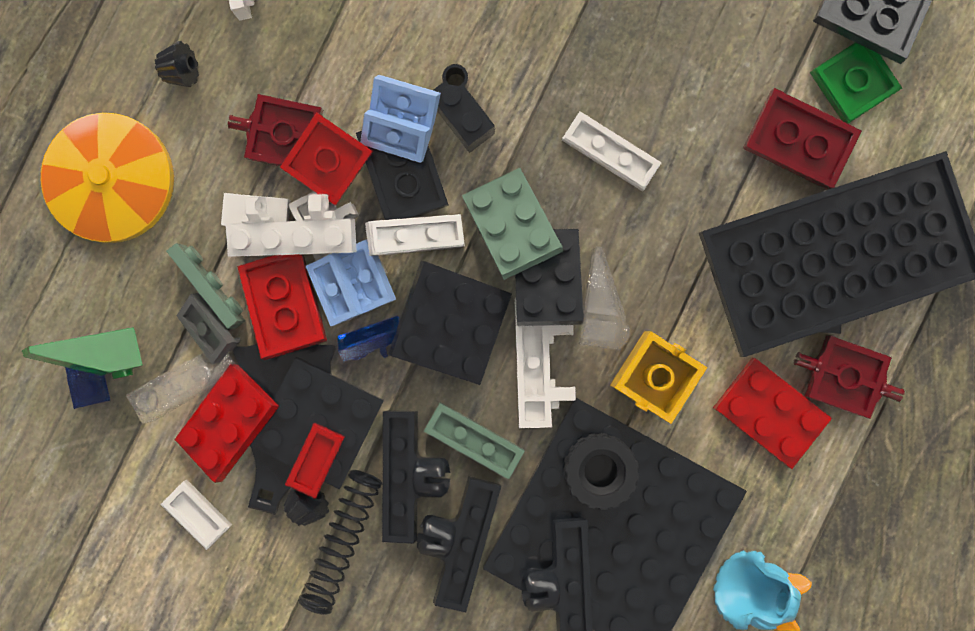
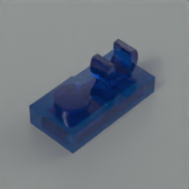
(365, 340)
(86, 388)

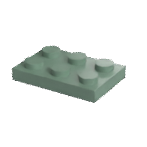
(512, 223)

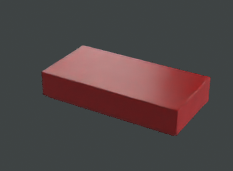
(315, 460)

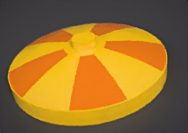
(107, 178)

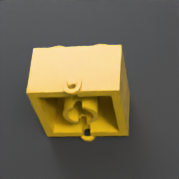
(658, 376)

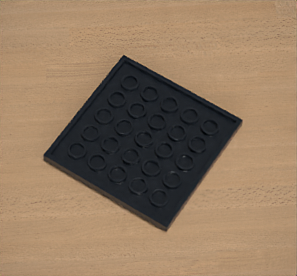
(640, 553)

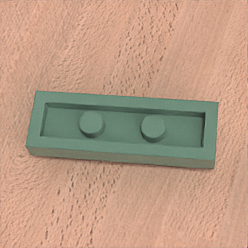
(207, 285)
(474, 440)

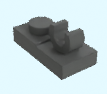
(206, 328)

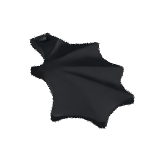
(269, 375)

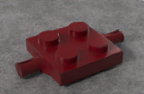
(273, 128)
(848, 376)

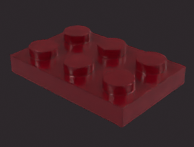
(802, 139)

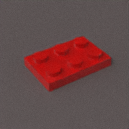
(281, 304)
(772, 413)
(226, 423)

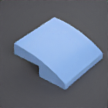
(400, 118)
(350, 284)

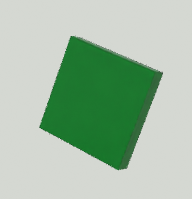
(855, 81)

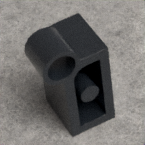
(462, 111)

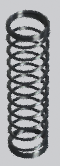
(363, 479)

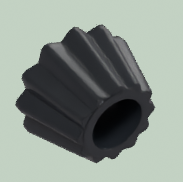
(177, 65)
(305, 509)

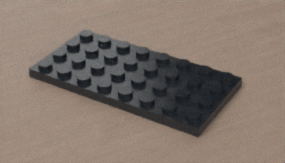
(841, 254)

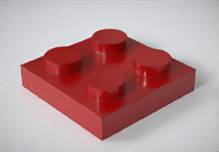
(326, 159)

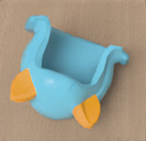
(758, 593)

